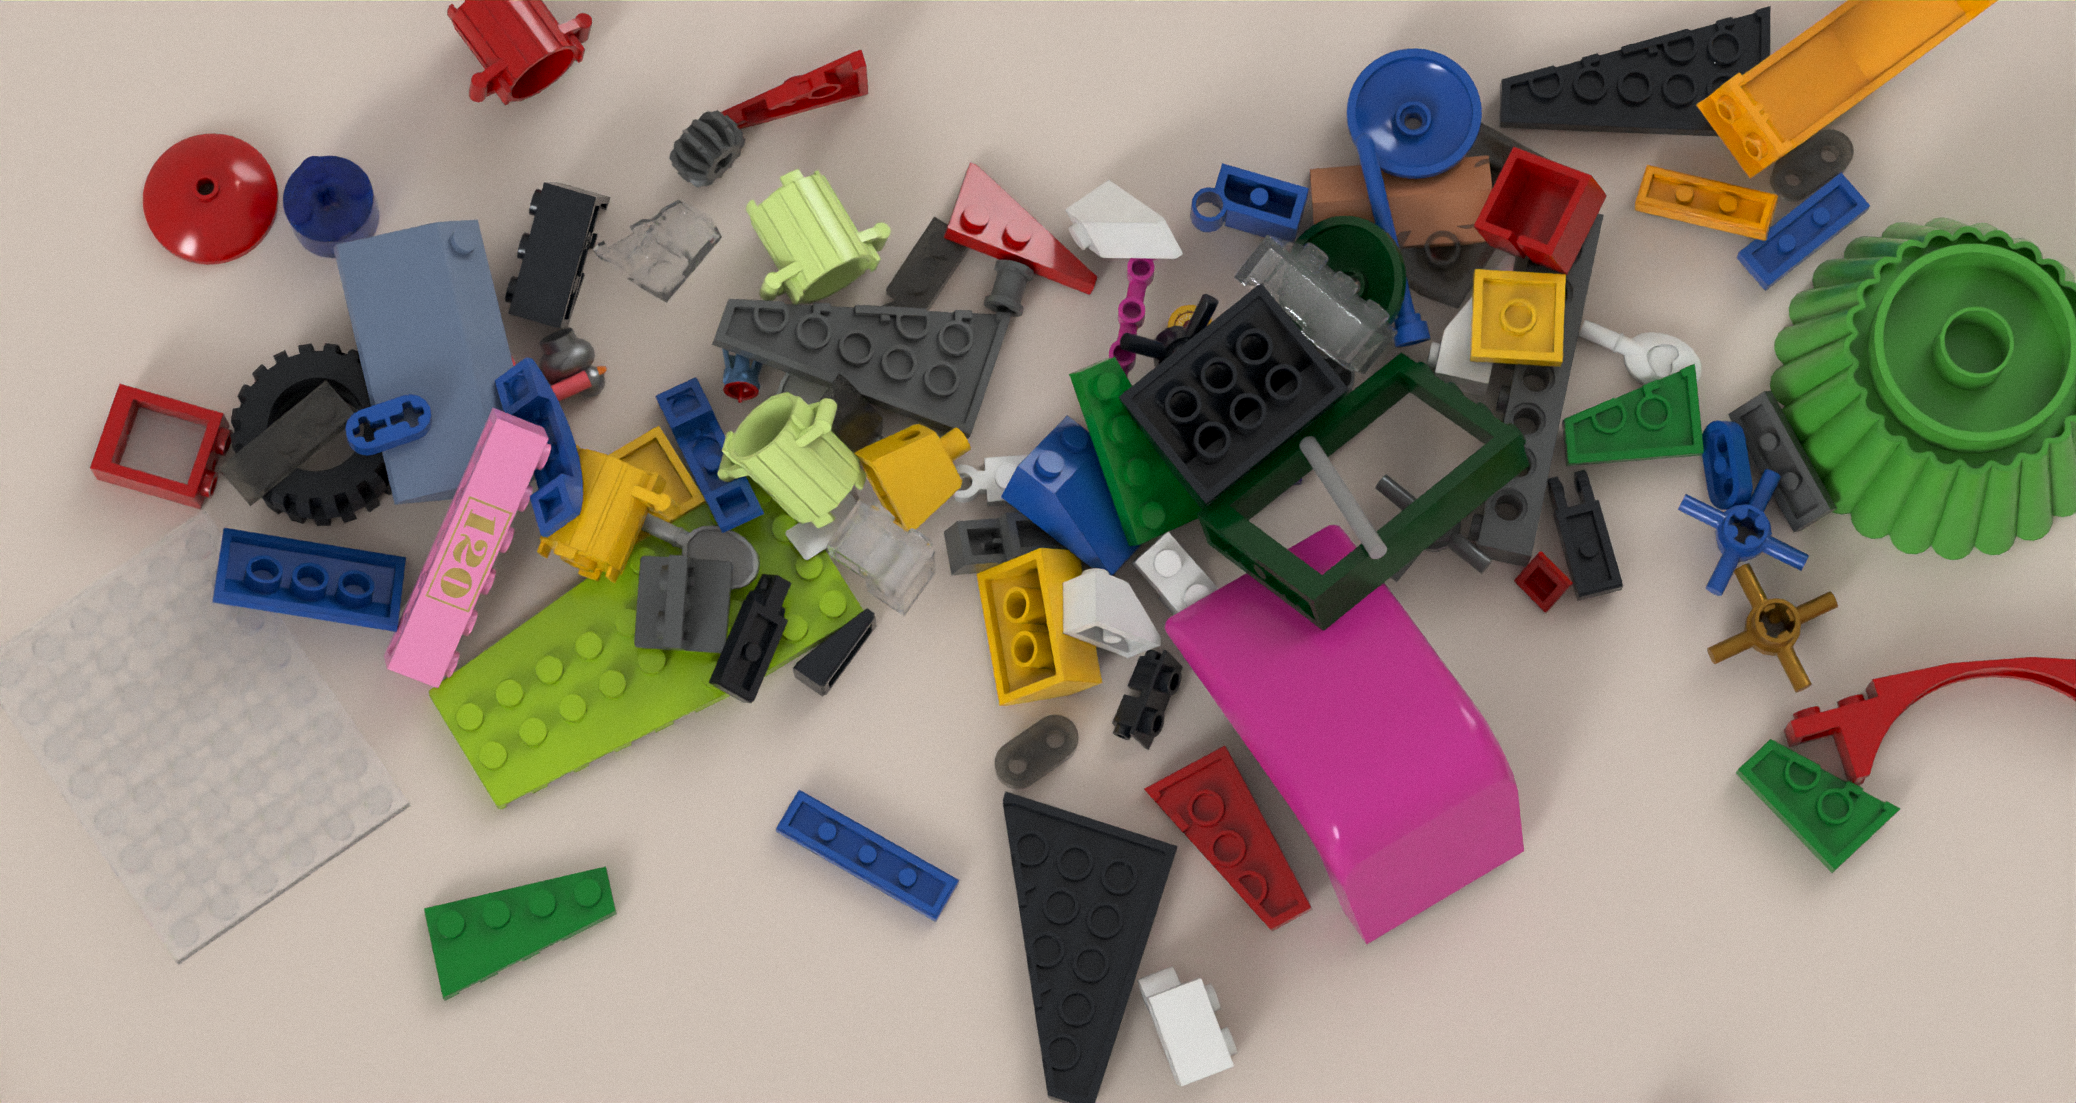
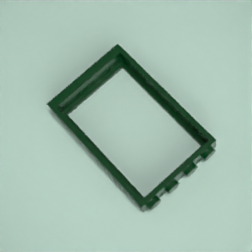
(1354, 577)

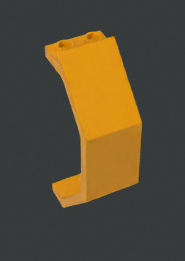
(1827, 73)

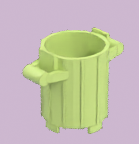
(812, 240)
(793, 457)

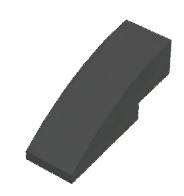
(990, 542)

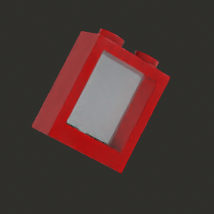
(161, 446)

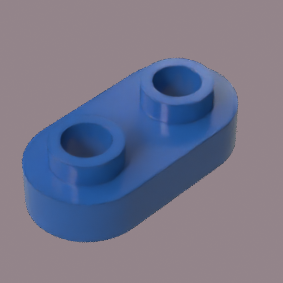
(1726, 464)

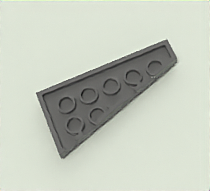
(896, 357)

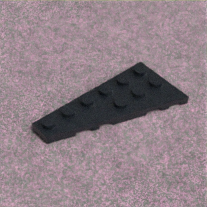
(1642, 85)

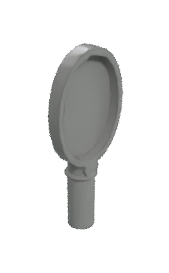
(710, 544)

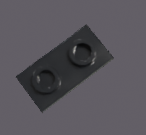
(1143, 717)

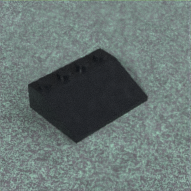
(1232, 395)

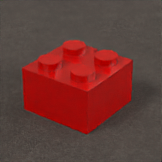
(1540, 210)

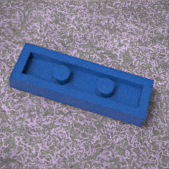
(1803, 231)

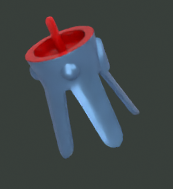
(740, 379)

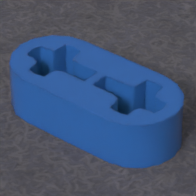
(385, 414)

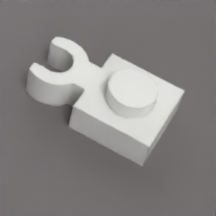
(991, 481)

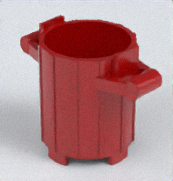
(518, 46)

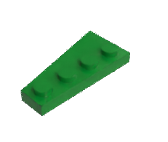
(1139, 481)
(500, 928)

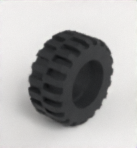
(277, 390)

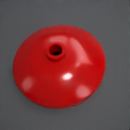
(213, 225)

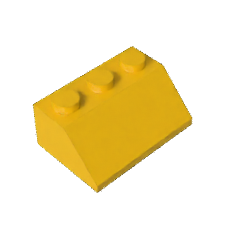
(1026, 629)

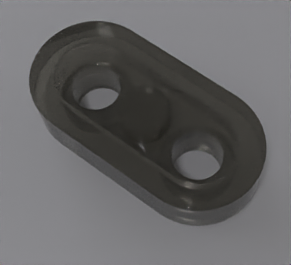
(1809, 166)
(1035, 752)

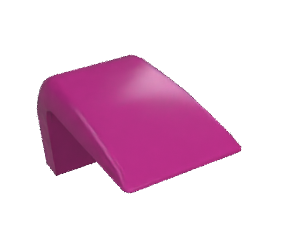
(1359, 739)

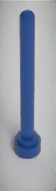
(1408, 324)

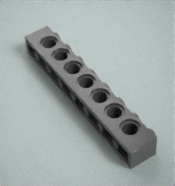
(1514, 539)

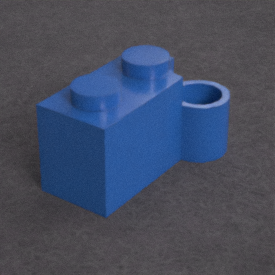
(1251, 204)

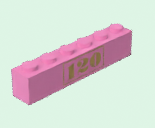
(466, 548)

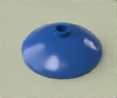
(1418, 87)

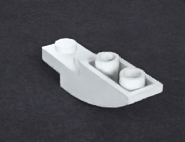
(1173, 574)

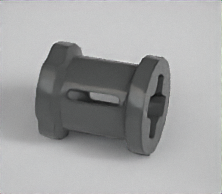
(1009, 287)

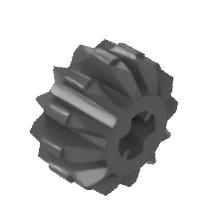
(707, 148)

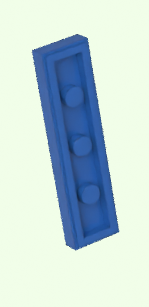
(867, 855)

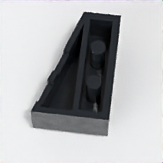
(554, 253)

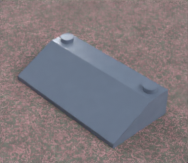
(428, 330)

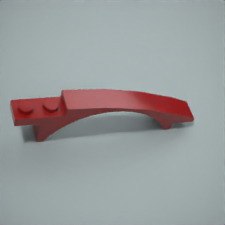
(1861, 723)

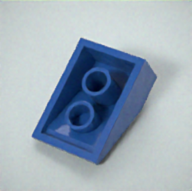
(1069, 498)

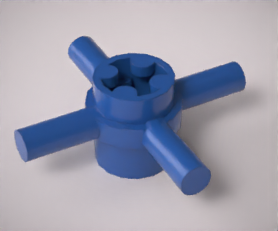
(1751, 517)

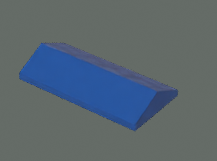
(309, 579)

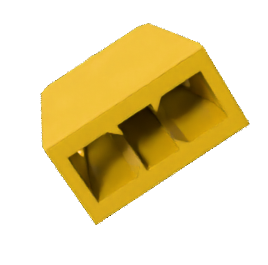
(914, 471)

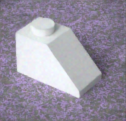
(1107, 614)

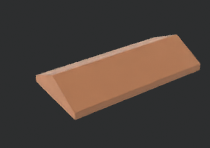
(1415, 204)

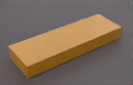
(1706, 202)

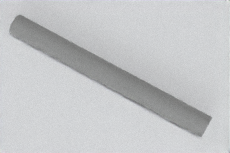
(1343, 497)

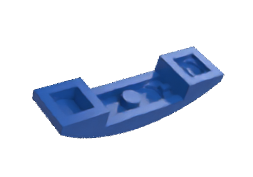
(529, 396)
(701, 445)

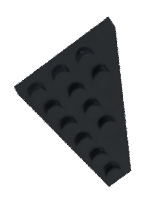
(1085, 924)

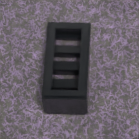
(828, 661)

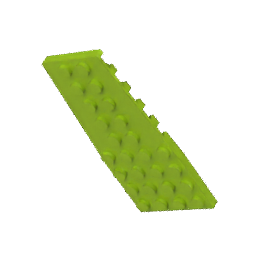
(580, 688)

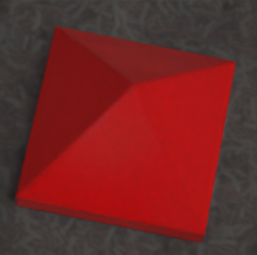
(1543, 581)

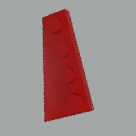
(1226, 825)

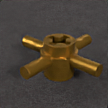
(1776, 611)

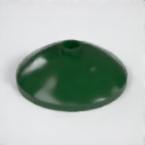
(1363, 254)

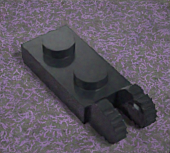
(1584, 539)

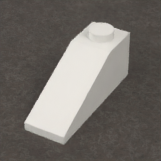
(1120, 226)
(1452, 356)

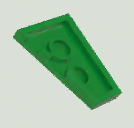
(1644, 424)
(1819, 808)

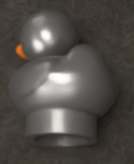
(567, 356)

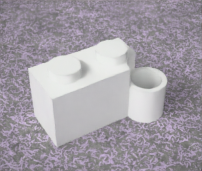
(1187, 1025)

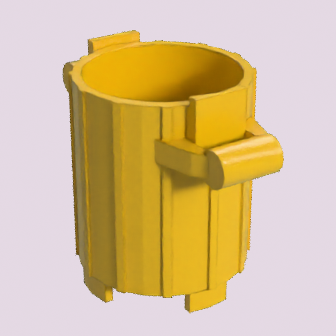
(610, 516)

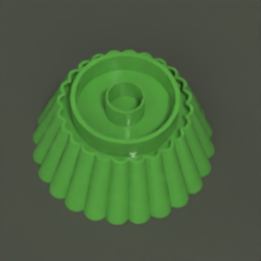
(1937, 386)

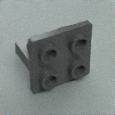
(683, 603)

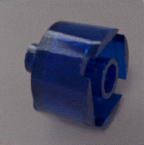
(319, 184)

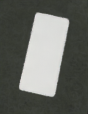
(812, 540)

